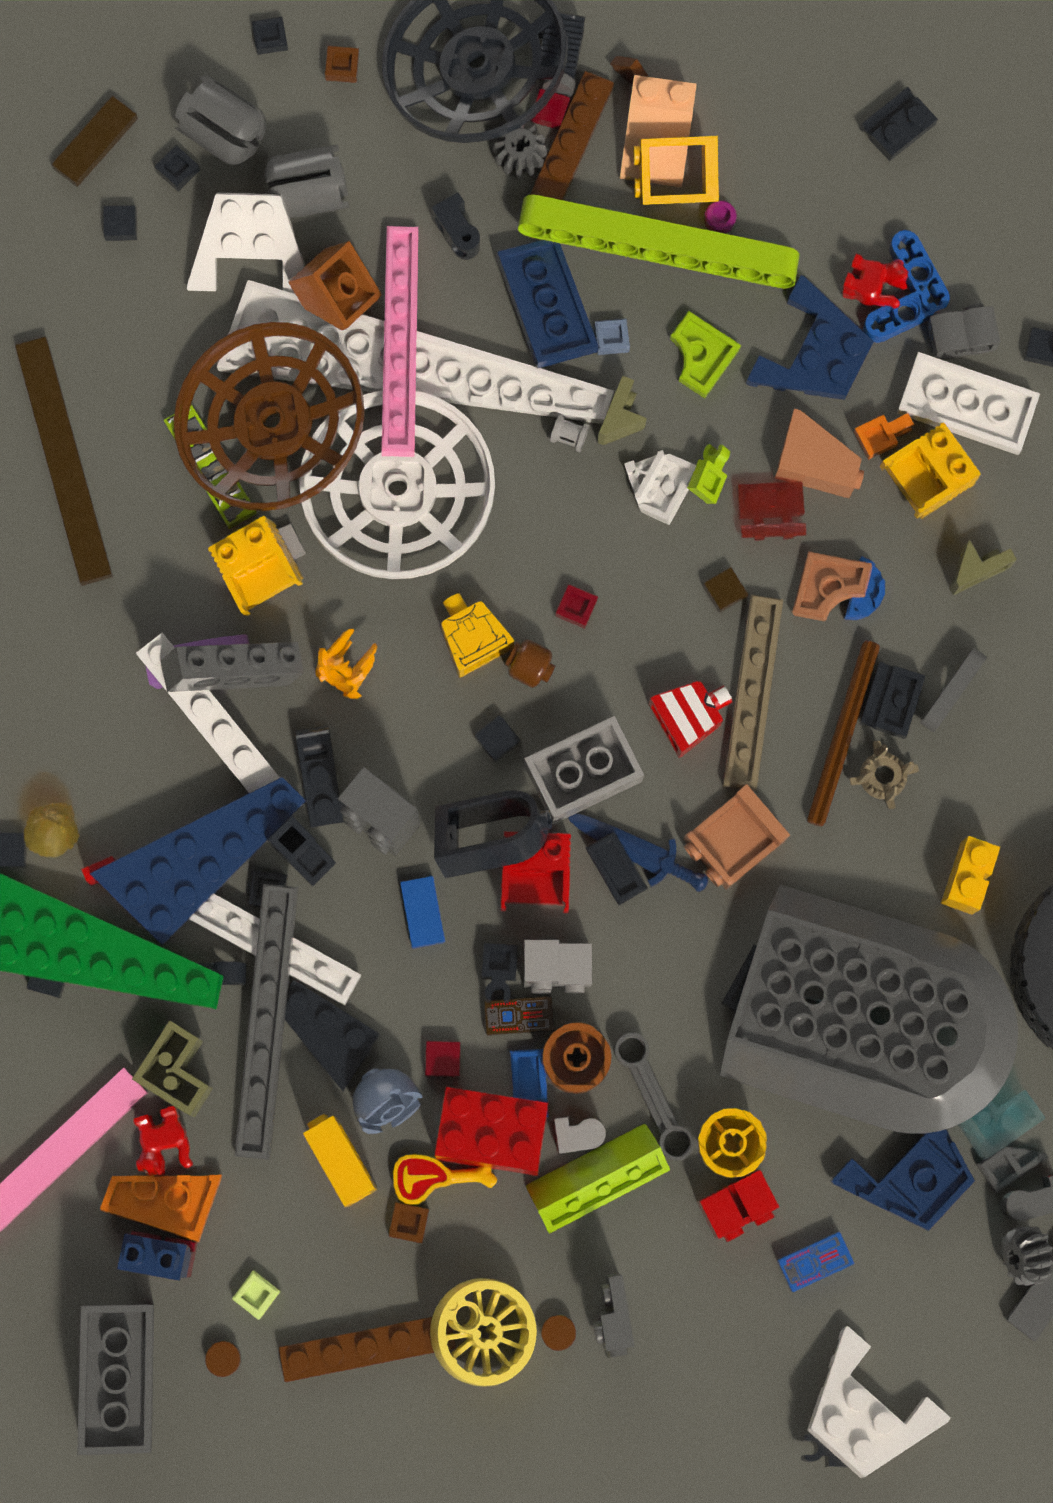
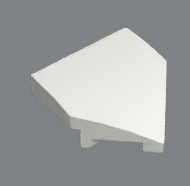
(660, 484)

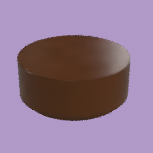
(558, 1332)
(223, 1358)

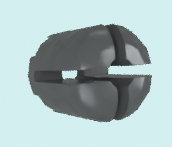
(221, 121)
(308, 181)

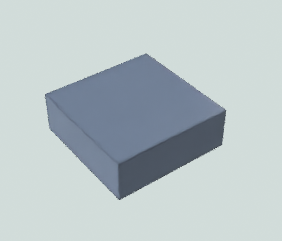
(612, 336)

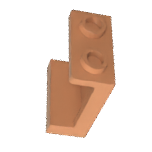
(735, 838)

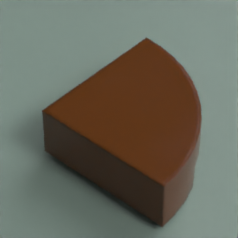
(628, 67)

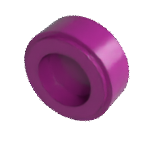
(720, 217)

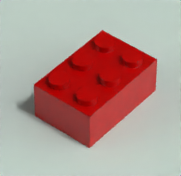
(491, 1131)

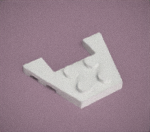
(248, 229)
(857, 1423)

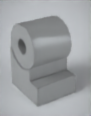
(585, 1136)

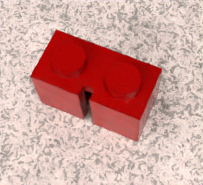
(738, 1205)

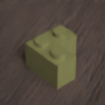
(165, 1071)

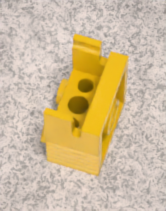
(931, 470)
(255, 563)

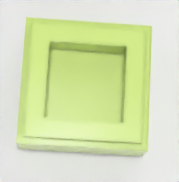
(256, 1294)

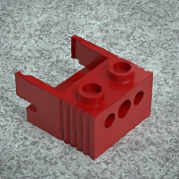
(542, 878)

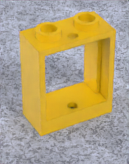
(709, 170)
(339, 1159)

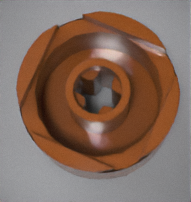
(562, 1044)

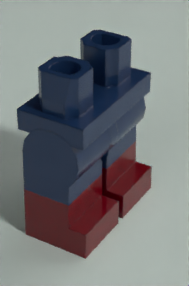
(155, 1257)

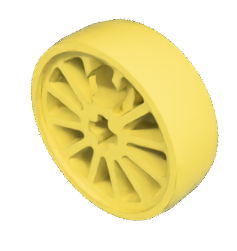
(446, 1312)

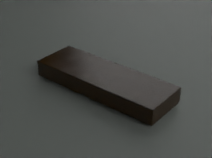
(94, 141)

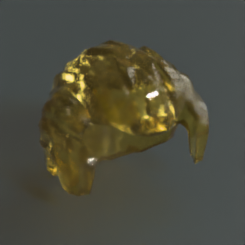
(51, 829)

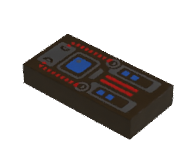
(519, 1016)

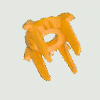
(332, 661)

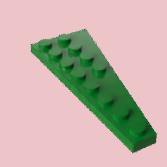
(70, 946)

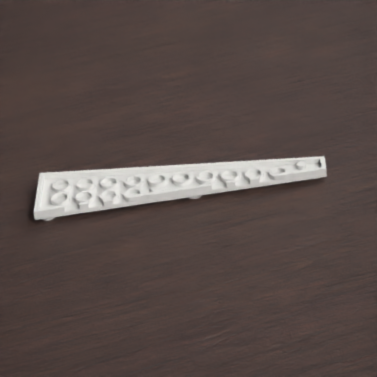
(442, 366)

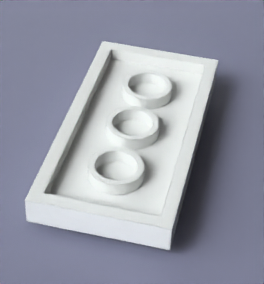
(968, 403)

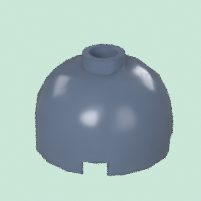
(384, 1098)

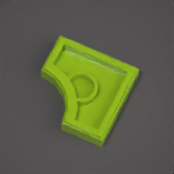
(704, 353)

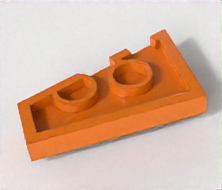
(164, 1202)

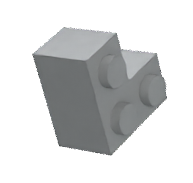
(557, 965)

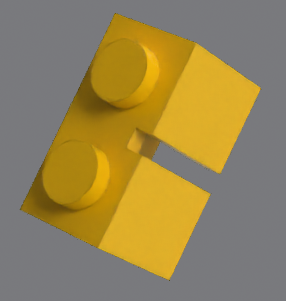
(967, 878)

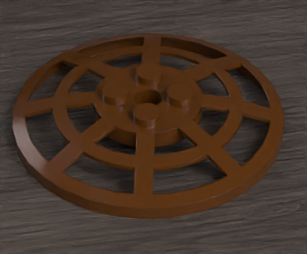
(258, 405)

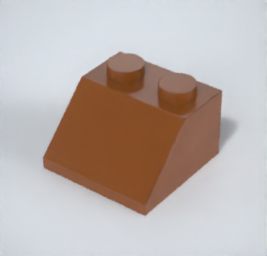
(336, 286)

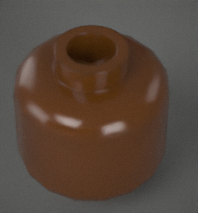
(530, 663)

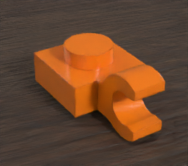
(880, 436)

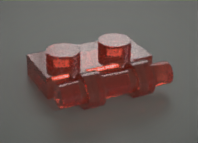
(771, 501)

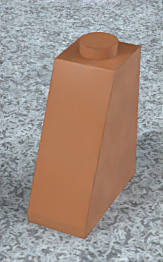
(818, 458)

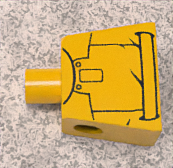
(473, 635)

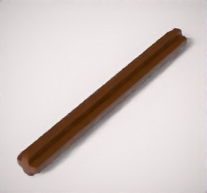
(843, 733)

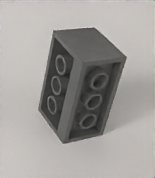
(115, 1379)

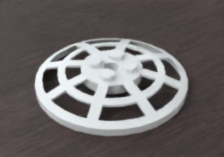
(412, 505)

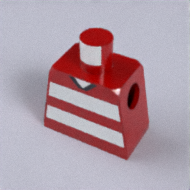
(689, 714)

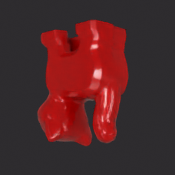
(872, 278)
(164, 1136)

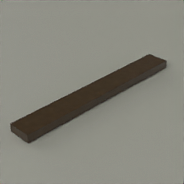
(64, 461)

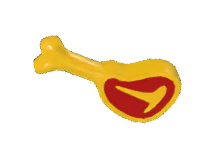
(420, 1175)

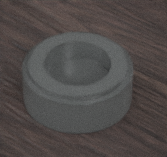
(565, 87)

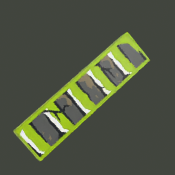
(214, 472)

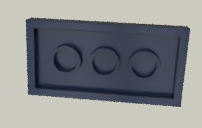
(547, 302)

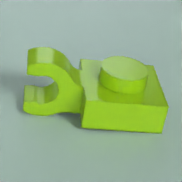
(708, 474)

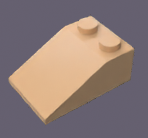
(659, 111)

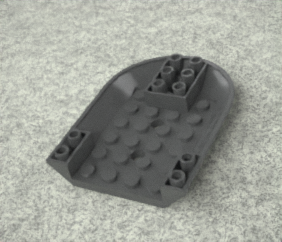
(833, 1050)

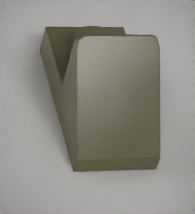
(619, 421)
(973, 571)

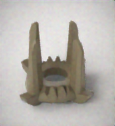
(872, 786)

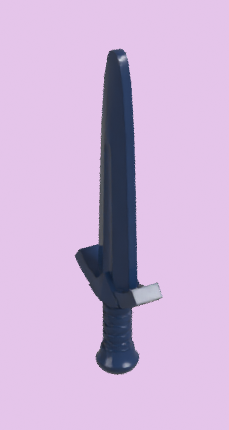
(643, 853)

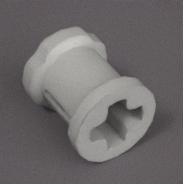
(569, 433)

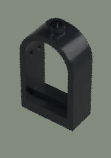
(492, 854)

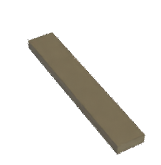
(753, 692)

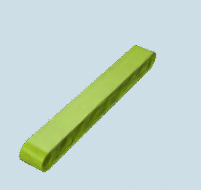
(658, 241)

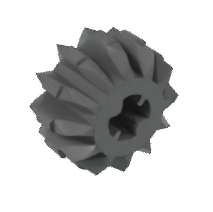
(532, 153)
(1027, 1255)

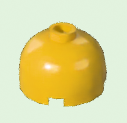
(732, 1142)

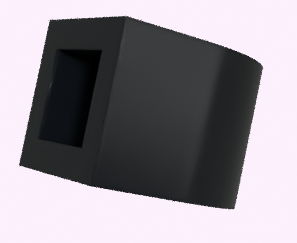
(301, 850)

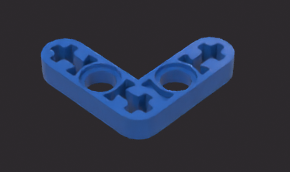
(917, 299)

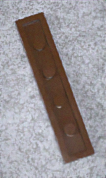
(573, 137)
(358, 1349)

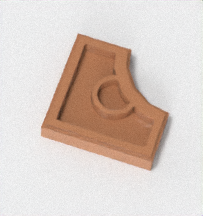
(827, 582)

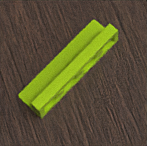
(597, 1177)

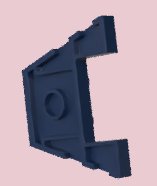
(828, 355)
(918, 1185)

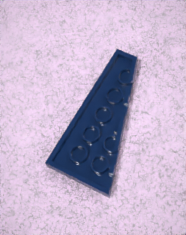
(184, 869)

